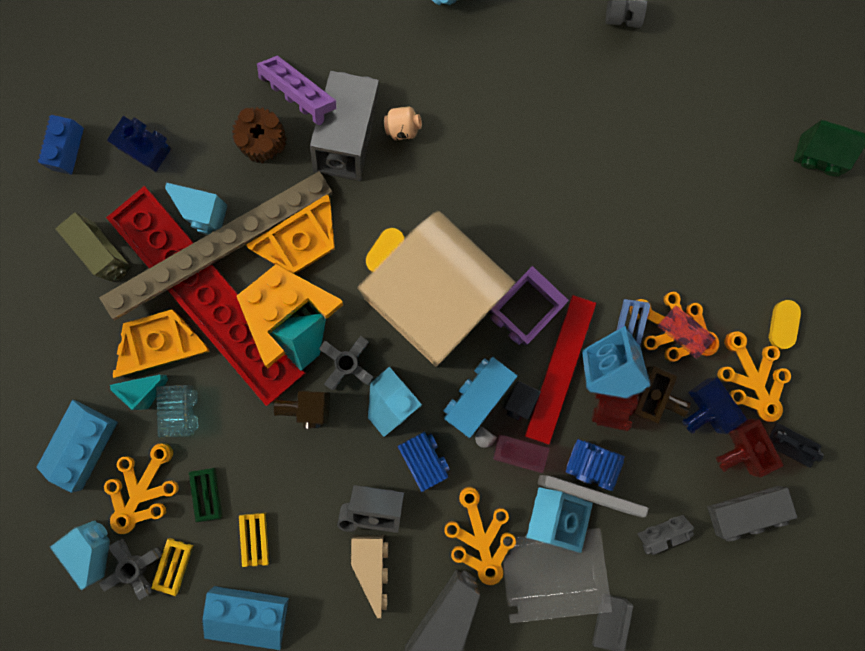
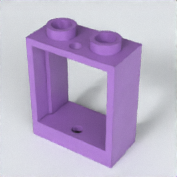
(546, 289)

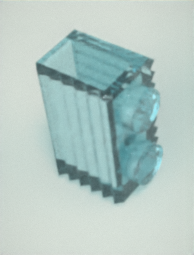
(176, 411)

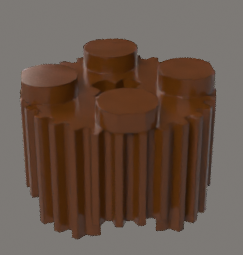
(253, 122)

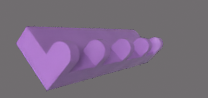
(296, 88)

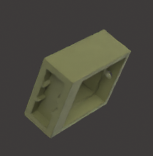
(93, 247)

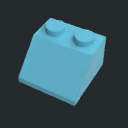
(199, 208)
(559, 519)
(84, 553)

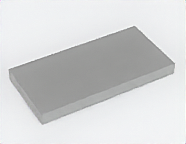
(592, 496)

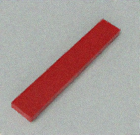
(560, 369)

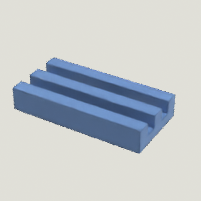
(642, 320)

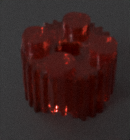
(614, 411)

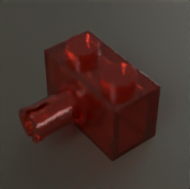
(752, 448)

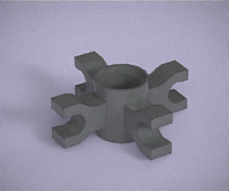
(335, 378)
(140, 584)

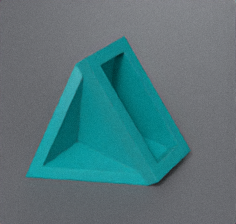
(301, 338)
(139, 393)

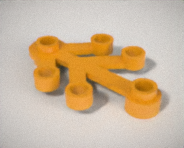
(664, 338)
(756, 379)
(138, 491)
(481, 540)

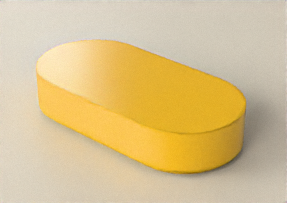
(383, 247)
(784, 324)

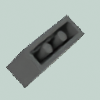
(752, 513)

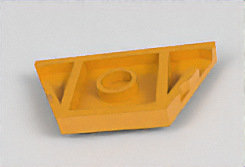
(299, 238)
(156, 342)

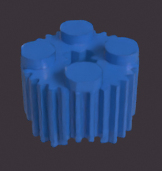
(595, 464)

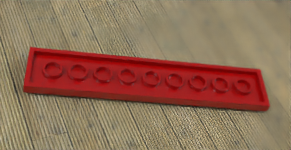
(203, 296)

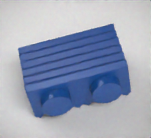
(61, 144)
(423, 460)

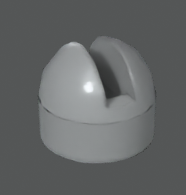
(484, 438)

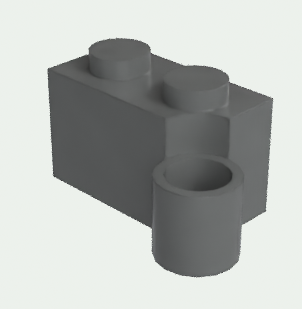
(371, 510)

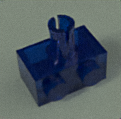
(139, 143)
(715, 407)

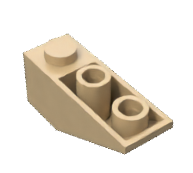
(367, 563)

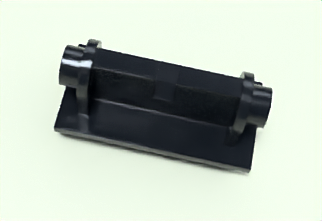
(795, 445)

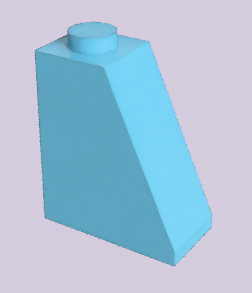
(390, 401)

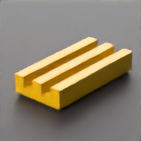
(244, 541)
(176, 586)

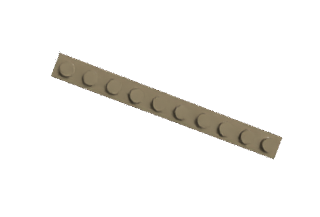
(213, 246)

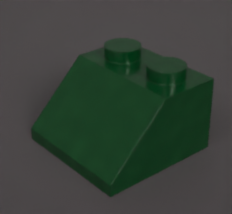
(829, 148)

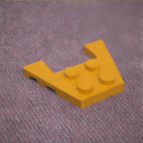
(275, 299)

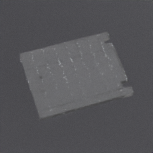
(554, 580)

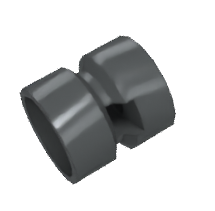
(627, 11)

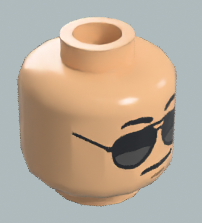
(402, 123)

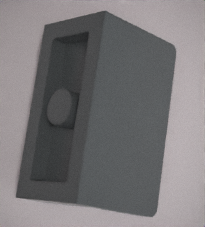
(613, 627)

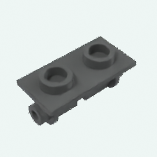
(676, 529)

